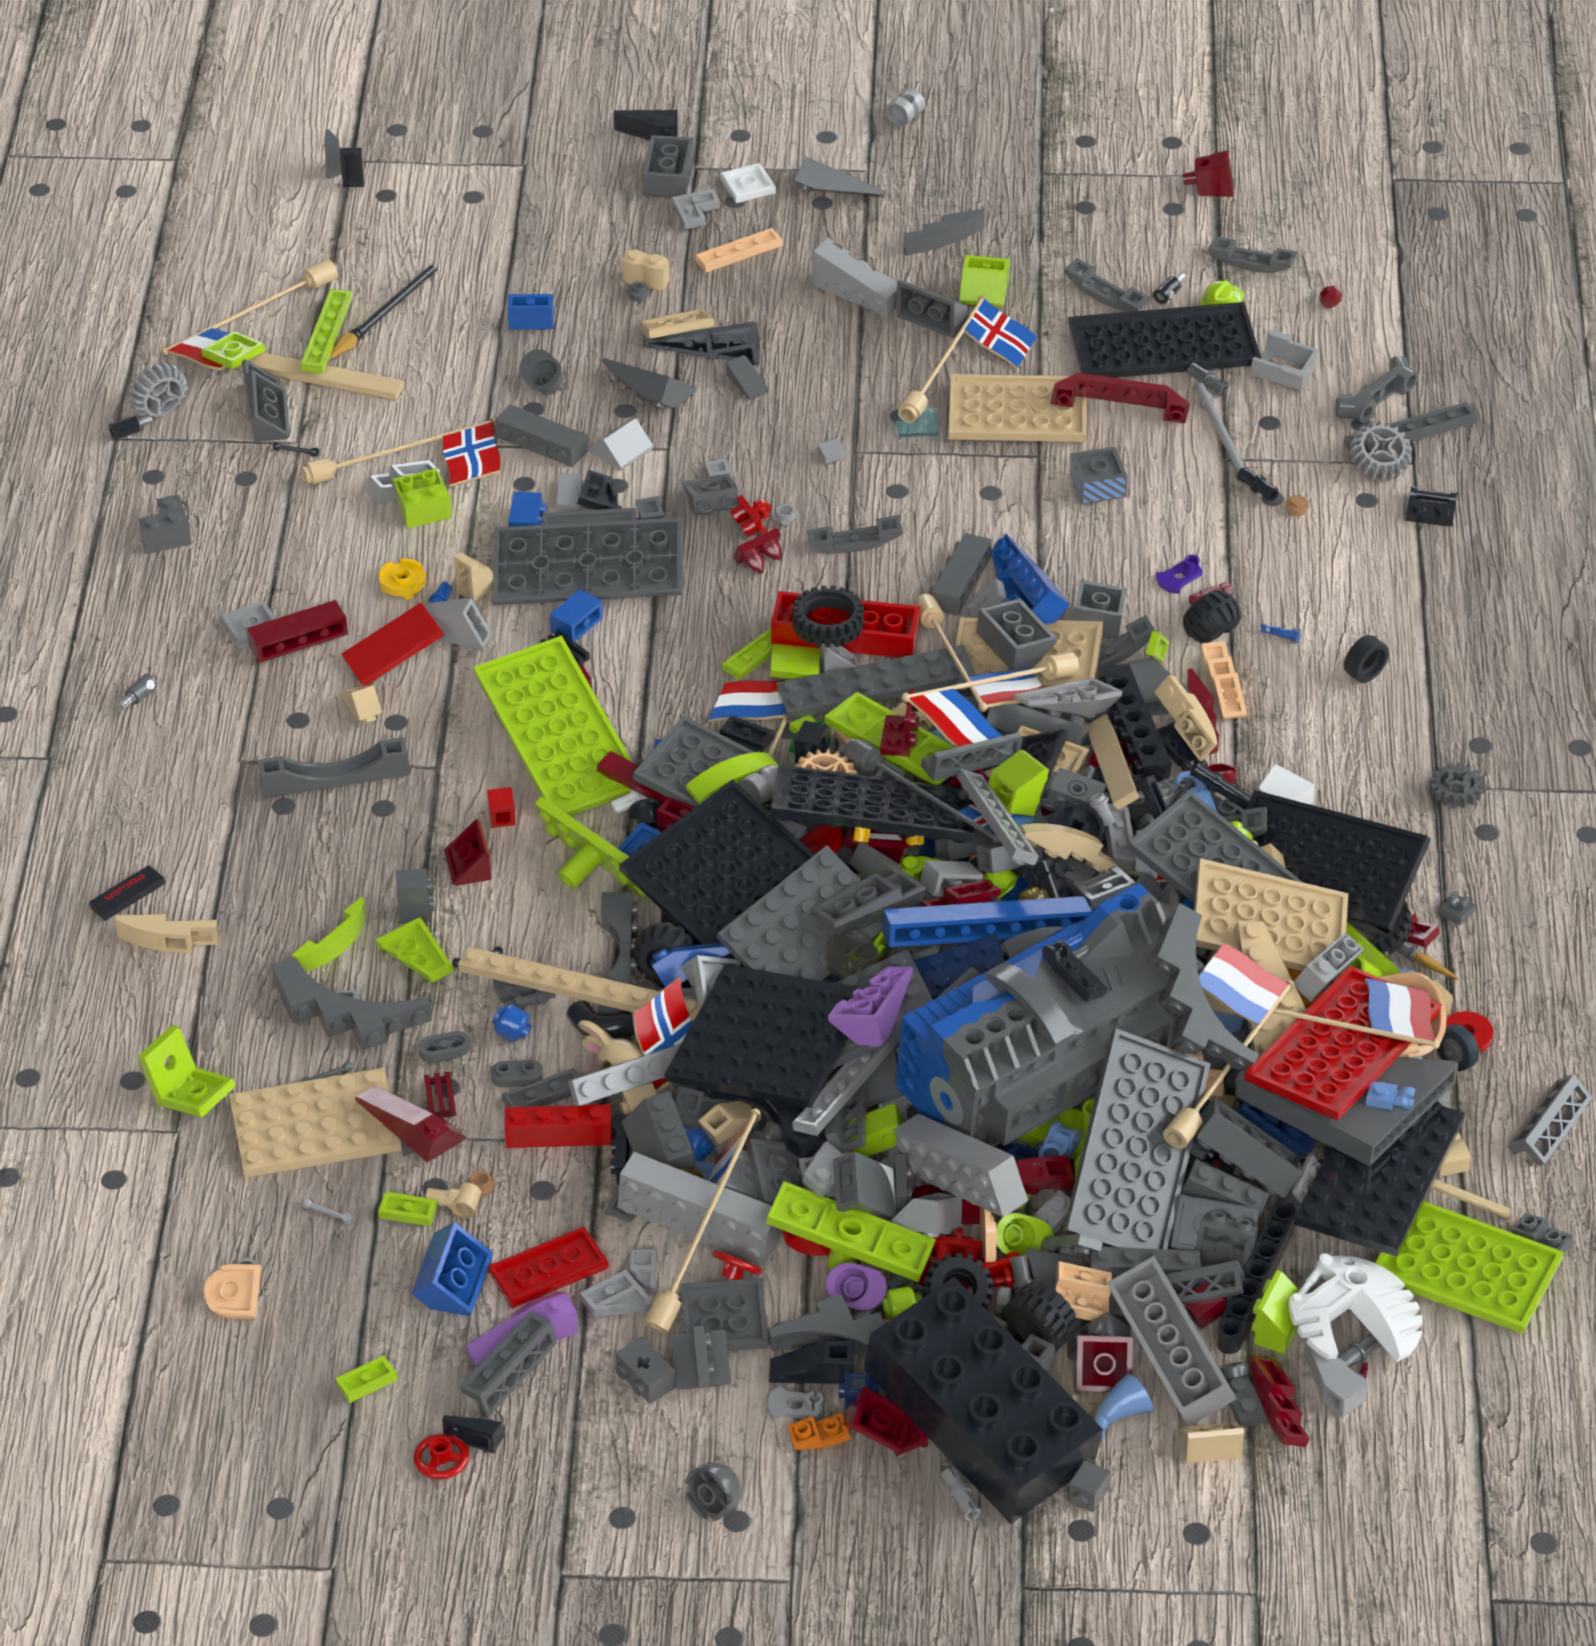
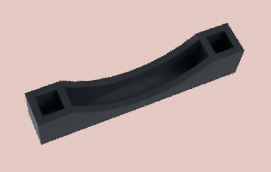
(798, 1143)

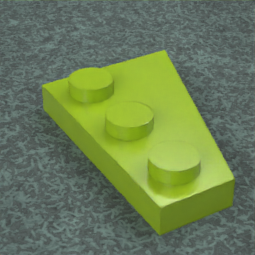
(417, 949)

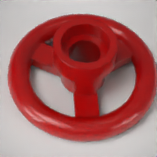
(734, 1266)
(441, 1453)

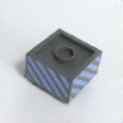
(1098, 475)

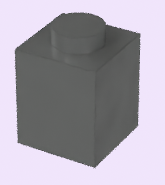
(1089, 1486)

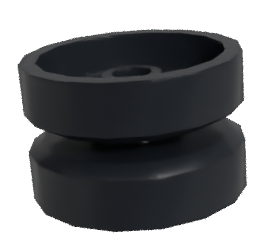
(1080, 818)

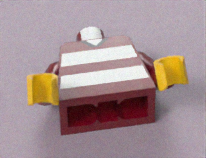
(890, 844)

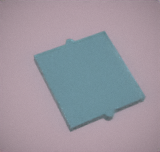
(925, 426)

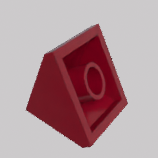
(469, 856)
(1102, 1361)

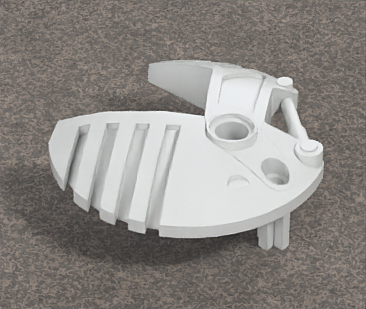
(1372, 1296)

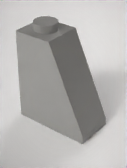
(460, 622)

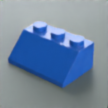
(452, 1271)

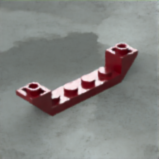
(1121, 390)

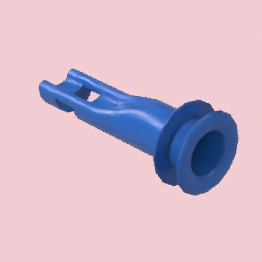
(1281, 632)

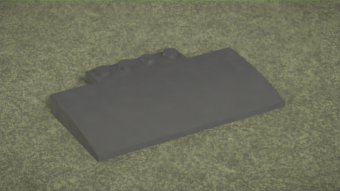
(589, 551)

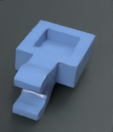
(1386, 1096)

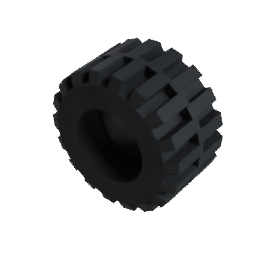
(961, 1269)
(1042, 1313)

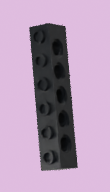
(1136, 725)

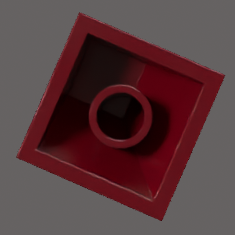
(877, 1419)

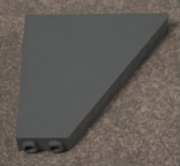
(1362, 1130)

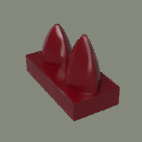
(751, 551)

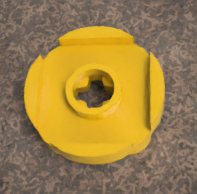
(391, 581)

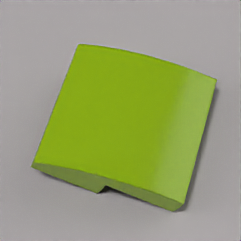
(794, 661)

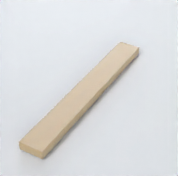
(332, 376)
(1112, 762)

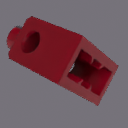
(1212, 175)

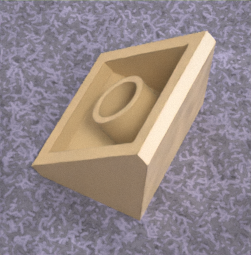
(1212, 1442)

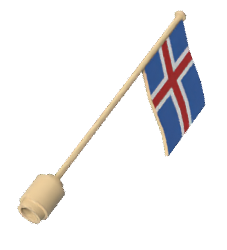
(990, 330)

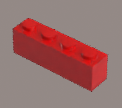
(558, 1126)

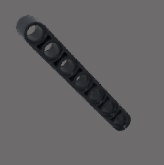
(1259, 1267)

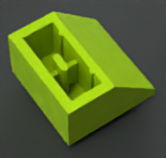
(984, 277)
(422, 498)
(1019, 783)
(1272, 1320)

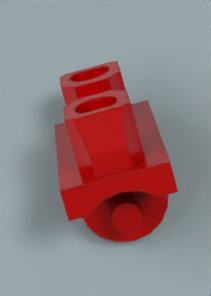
(744, 510)
(957, 1243)
(1001, 1270)

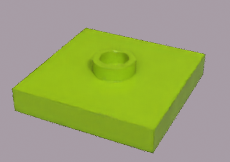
(233, 349)

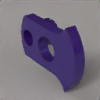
(1188, 567)

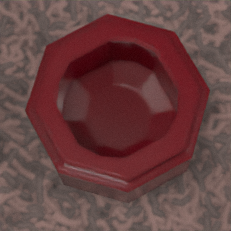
(1330, 296)

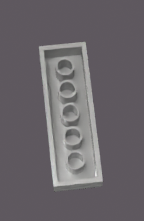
(961, 1165)
(681, 1201)
(1171, 1341)

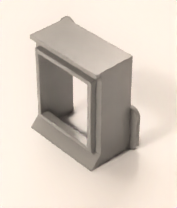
(1282, 347)

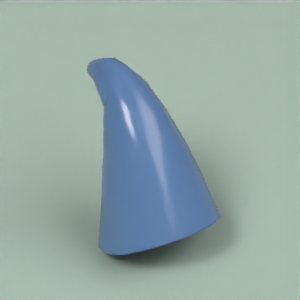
(1123, 1401)

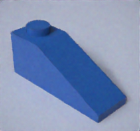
(669, 962)

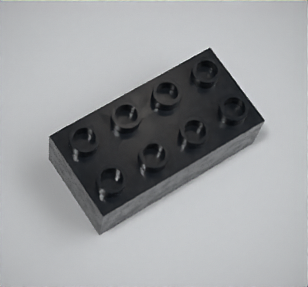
(982, 1399)

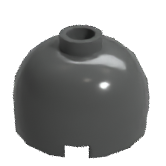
(713, 1490)

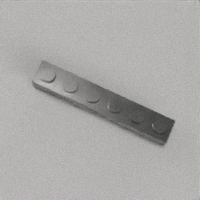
(287, 776)
(618, 921)

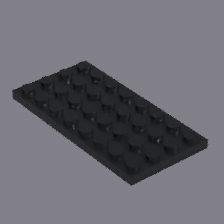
(1164, 340)
(869, 803)
(1345, 855)
(1380, 1201)

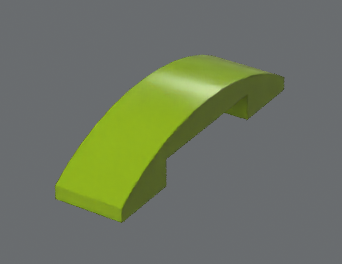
(720, 774)
(316, 955)

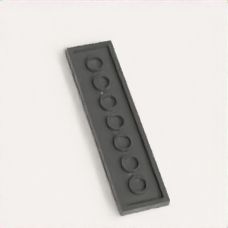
(875, 681)

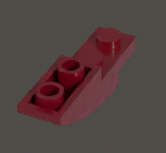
(1046, 1173)

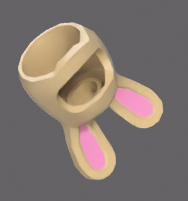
(609, 1050)

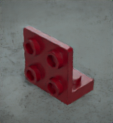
(899, 732)

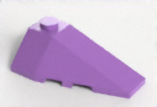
(873, 1011)
(552, 1307)

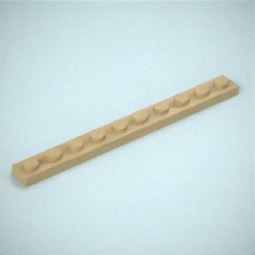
(560, 981)

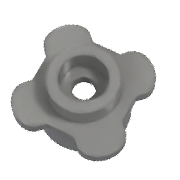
(785, 514)

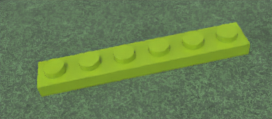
(326, 331)

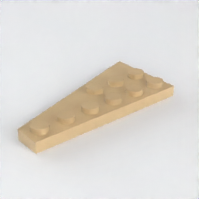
(1258, 946)

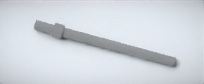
(1207, 402)

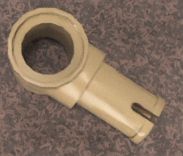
(461, 1200)

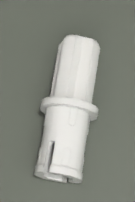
(623, 803)

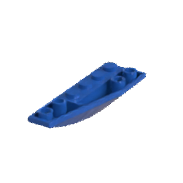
(1026, 581)

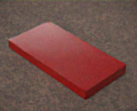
(392, 644)
(548, 1267)

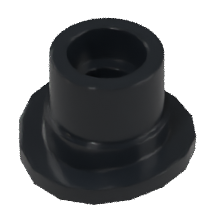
(645, 811)

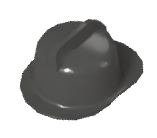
(541, 371)

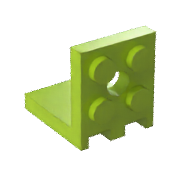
(180, 1082)

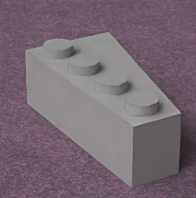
(853, 279)

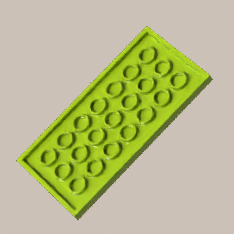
(554, 724)

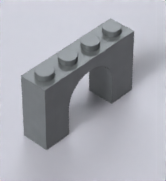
(990, 855)

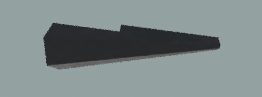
(720, 342)

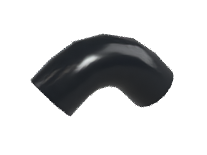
(616, 1025)

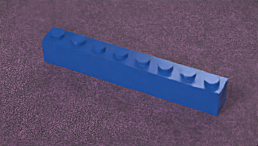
(978, 920)

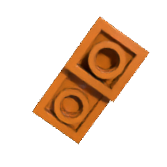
(812, 1435)

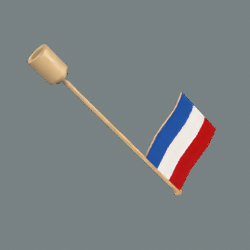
(191, 347)
(986, 694)
(751, 702)
(960, 719)
(1246, 992)
(1392, 1012)
(666, 1304)

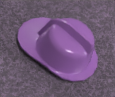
(859, 1285)

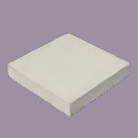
(747, 183)

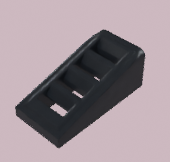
(475, 1432)

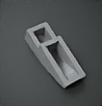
(381, 486)

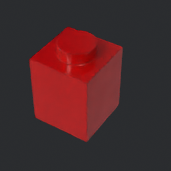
(501, 807)

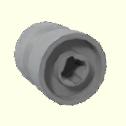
(905, 107)
(761, 784)

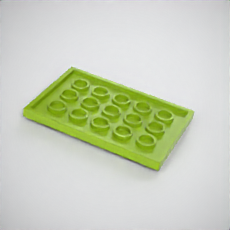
(1474, 1267)

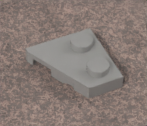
(820, 1173)
(616, 1296)

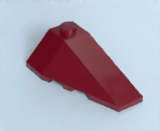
(417, 1128)

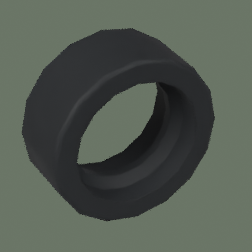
(1366, 658)

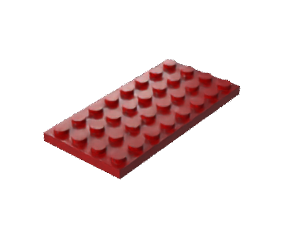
(1325, 1063)

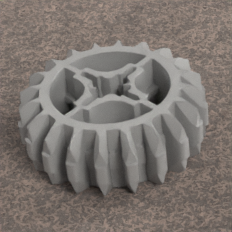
(158, 390)
(1381, 458)

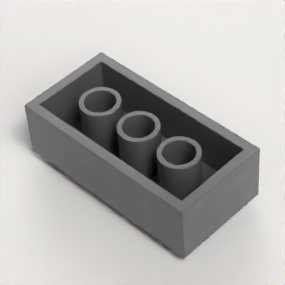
(1249, 1148)

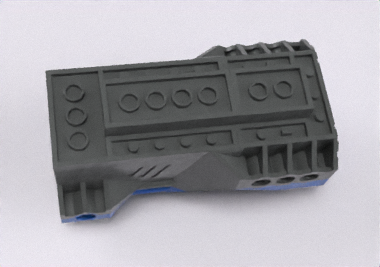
(978, 1052)

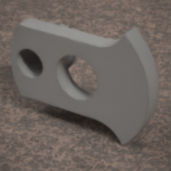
(779, 1400)

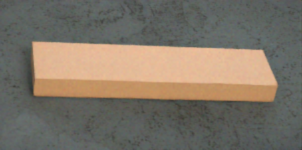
(738, 250)

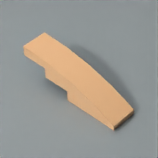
(1223, 680)

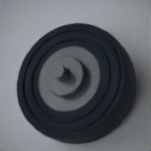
(1459, 1046)

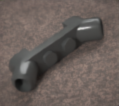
(1362, 405)

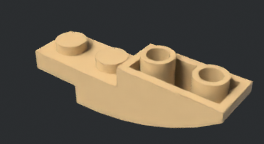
(1189, 716)
(1067, 841)
(157, 933)

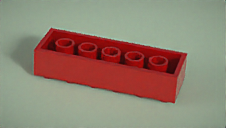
(886, 630)

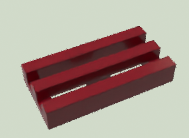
(438, 1080)

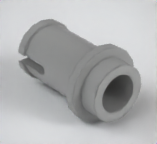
(1100, 805)

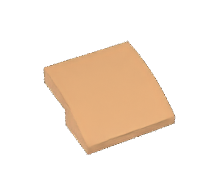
(1084, 1289)

